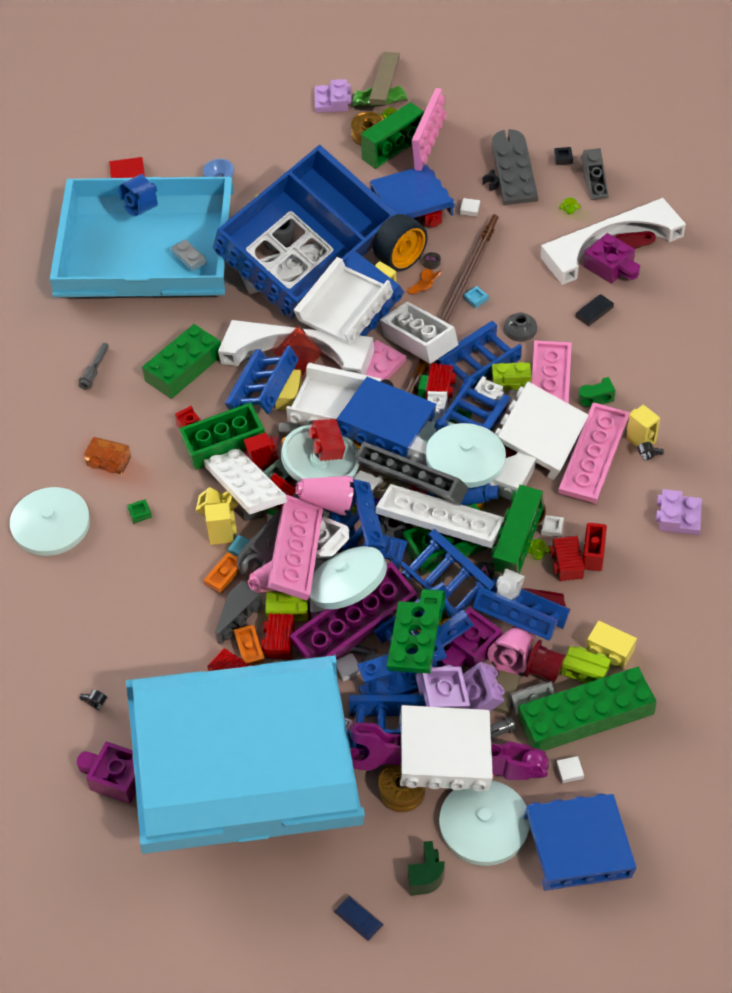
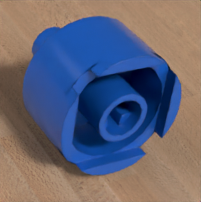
(138, 195)

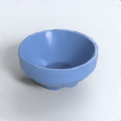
(218, 167)

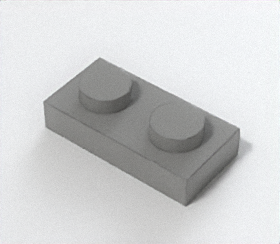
(188, 255)
(530, 694)

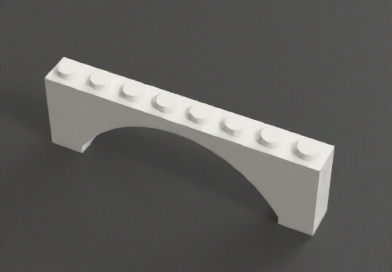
(565, 252)
(246, 337)
(516, 470)

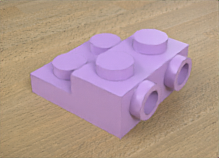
(333, 97)
(678, 512)
(443, 687)
(482, 687)

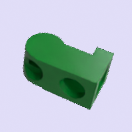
(598, 393)

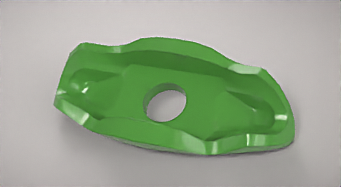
(362, 97)

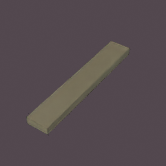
(384, 78)

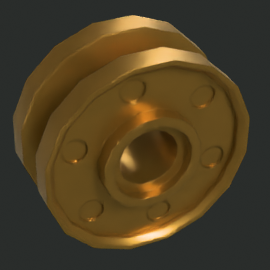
(363, 122)
(398, 798)

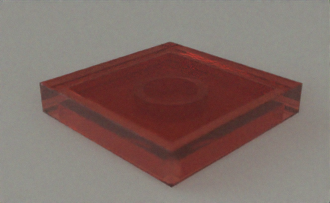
(303, 347)

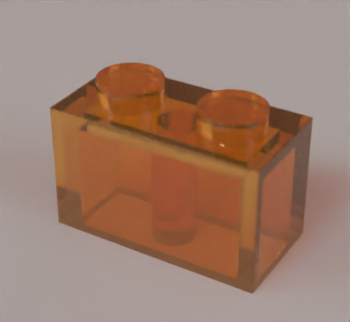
(107, 455)

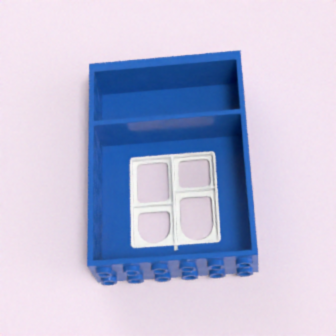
(325, 203)

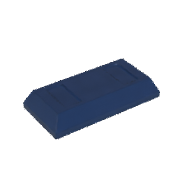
(358, 918)

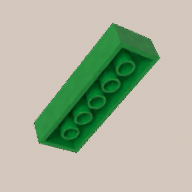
(586, 709)

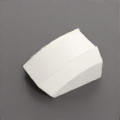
(331, 538)

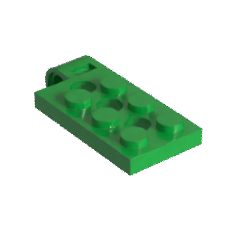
(432, 604)

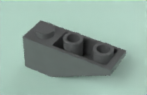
(594, 173)
(237, 609)

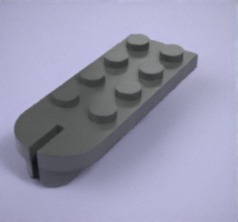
(514, 168)
(261, 546)

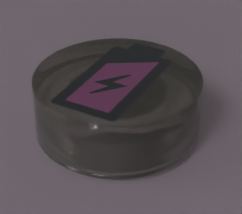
(431, 260)
(487, 569)

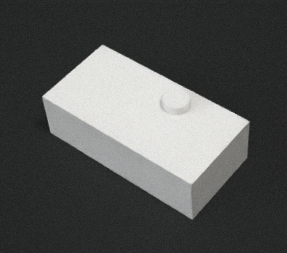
(419, 332)

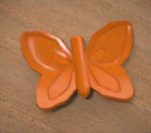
(427, 280)

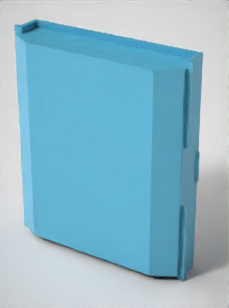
(117, 254)
(241, 754)

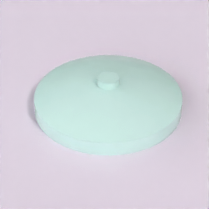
(467, 453)
(303, 463)
(50, 521)
(347, 577)
(484, 824)

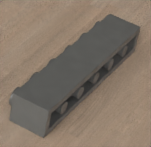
(412, 473)

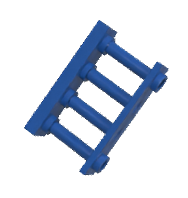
(476, 342)
(254, 372)
(491, 418)
(369, 520)
(452, 555)
(525, 611)
(447, 631)
(394, 683)
(381, 707)

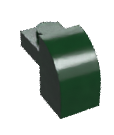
(426, 876)

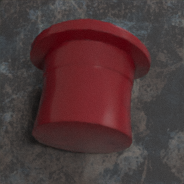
(544, 663)

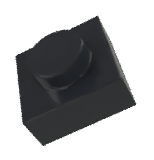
(563, 155)

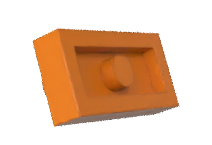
(222, 573)
(249, 645)

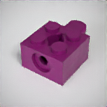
(611, 259)
(465, 647)
(111, 763)

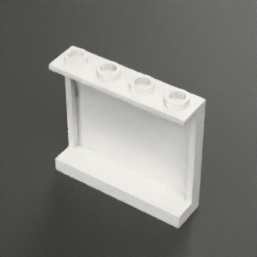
(342, 302)
(323, 394)
(541, 427)
(445, 748)

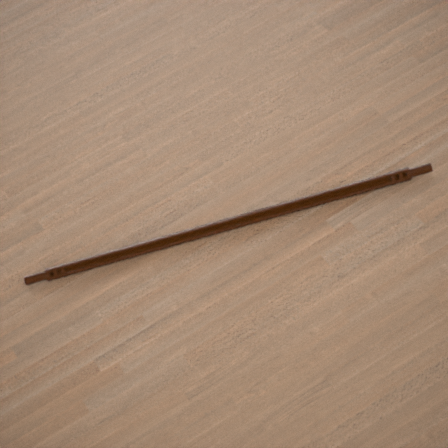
(457, 295)

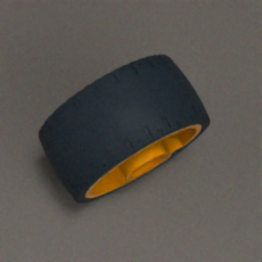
(400, 242)

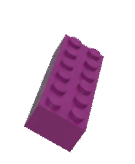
(343, 628)

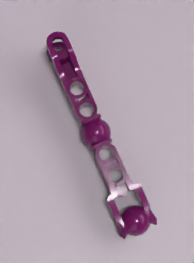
(386, 749)

